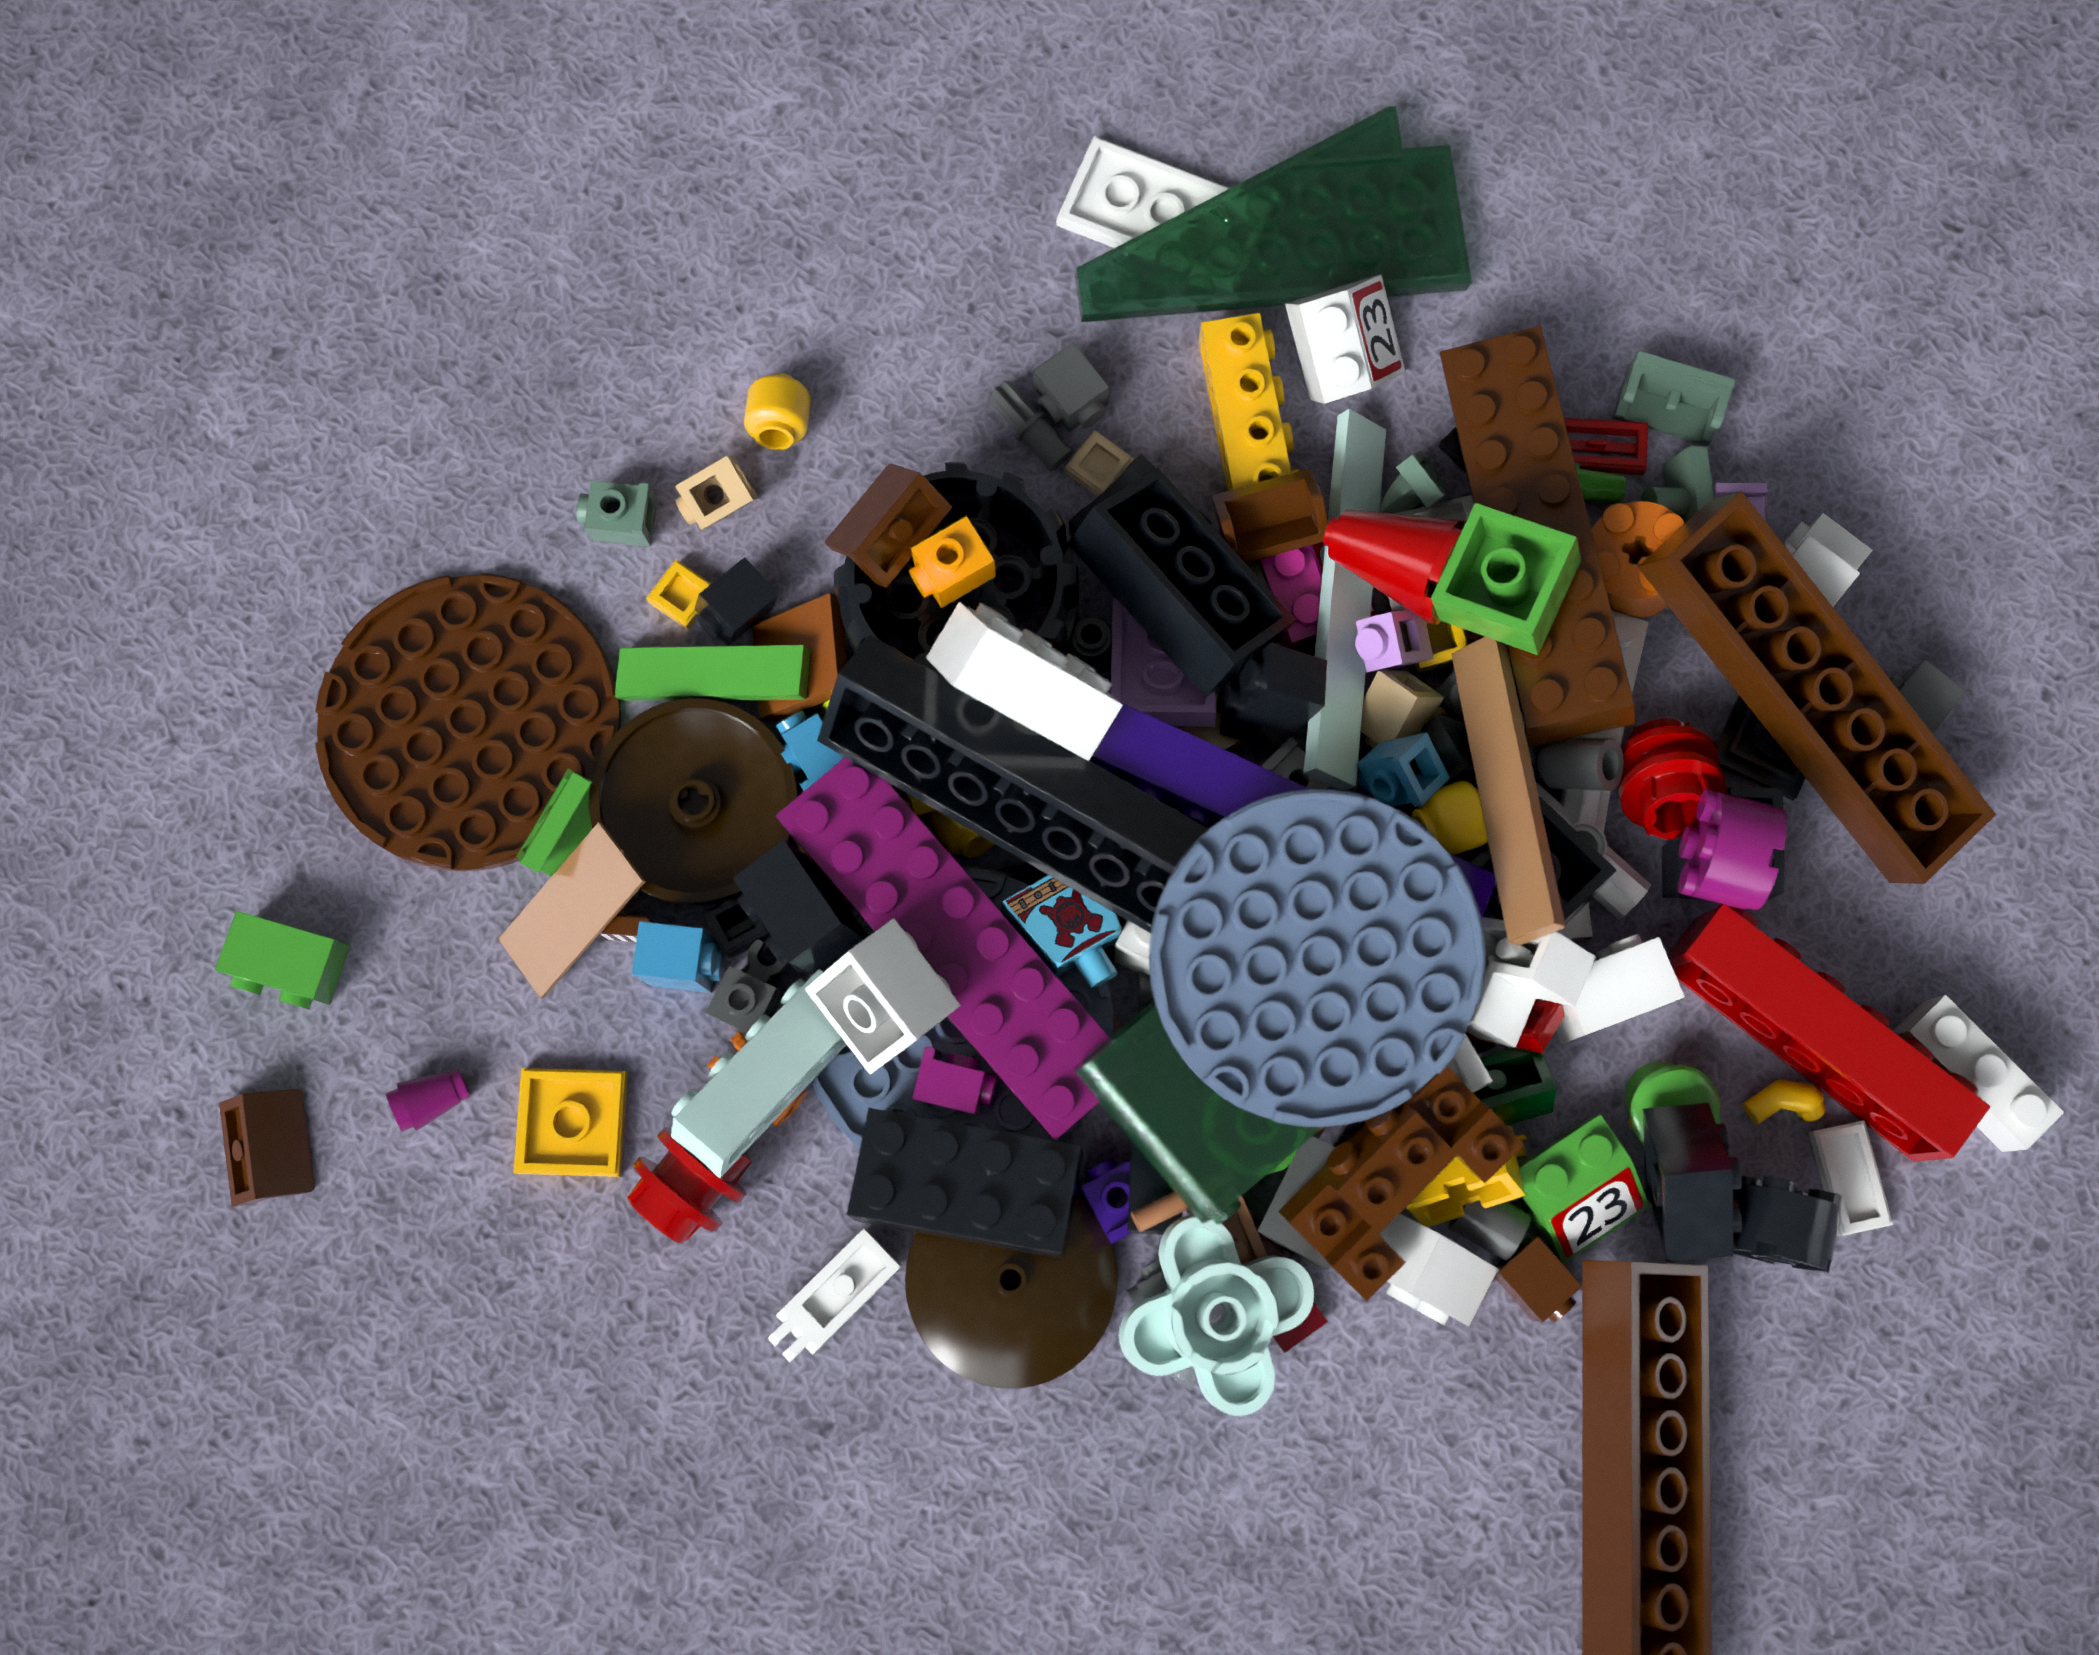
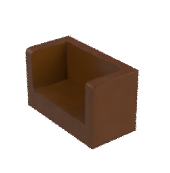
(1272, 515)

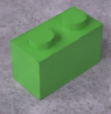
(281, 958)

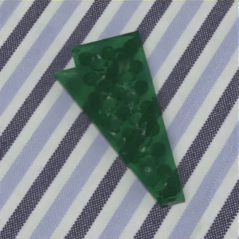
(1296, 230)

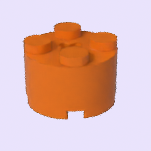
(1623, 536)

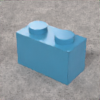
(677, 957)

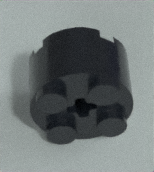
(1786, 1223)

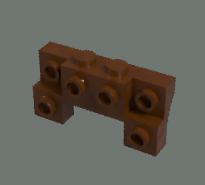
(1387, 1168)

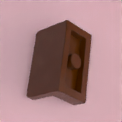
(889, 521)
(266, 1146)

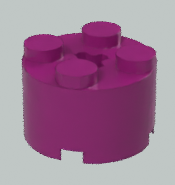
(1732, 850)

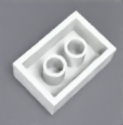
(1025, 678)

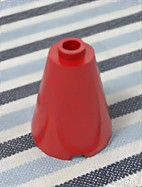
(1395, 553)

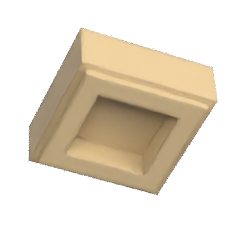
(1097, 464)

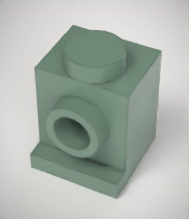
(629, 524)

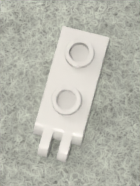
(835, 1294)

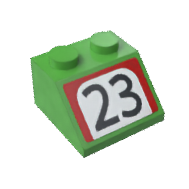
(1580, 1187)

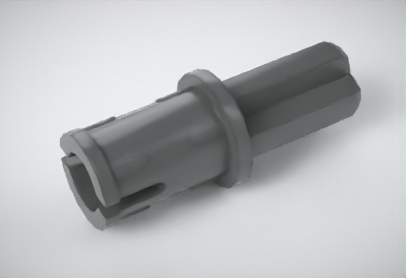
(1030, 425)

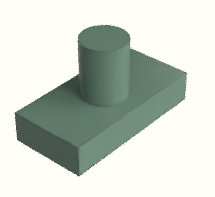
(1686, 482)

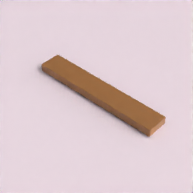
(1507, 792)

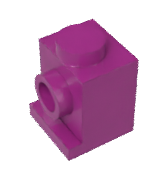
(954, 1082)

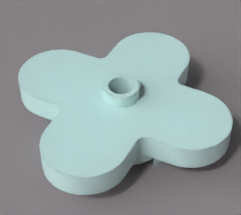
(1227, 1355)

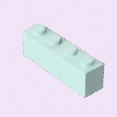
(757, 1082)

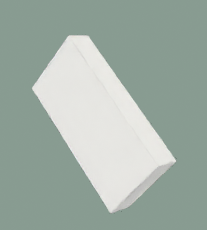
(1850, 1170)

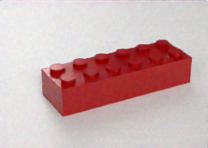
(1826, 1035)

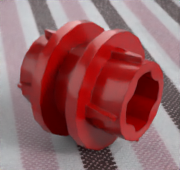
(1665, 775)
(681, 1190)

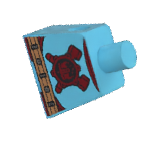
(1065, 929)

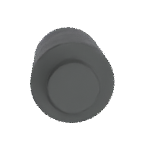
(1581, 764)
(1494, 1228)

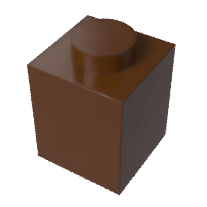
(1538, 1281)

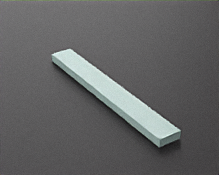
(1344, 599)

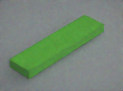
(713, 673)

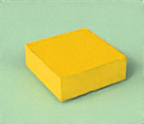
(678, 593)

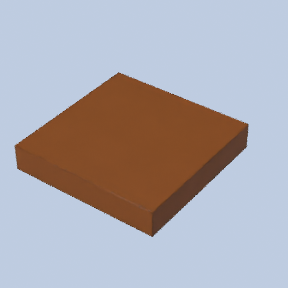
(817, 627)

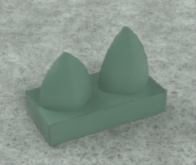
(1415, 485)

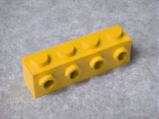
(1245, 400)

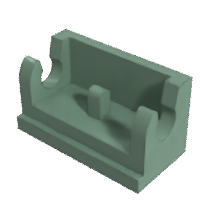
(1674, 397)

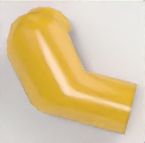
(1788, 1095)

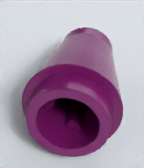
(426, 1098)

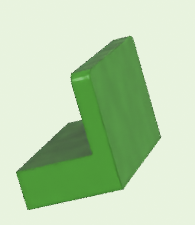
(560, 826)

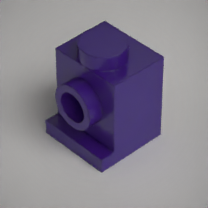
(1102, 1179)

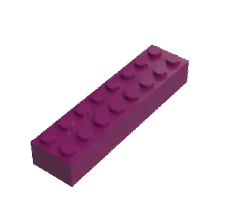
(1008, 997)

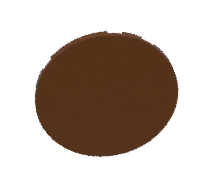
(462, 718)

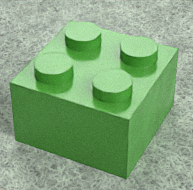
(1506, 578)

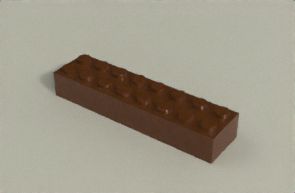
(1525, 467)
(1817, 690)
(1645, 1459)

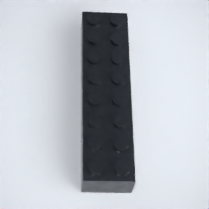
(1006, 781)

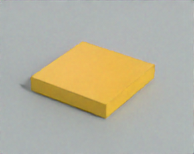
(571, 1122)

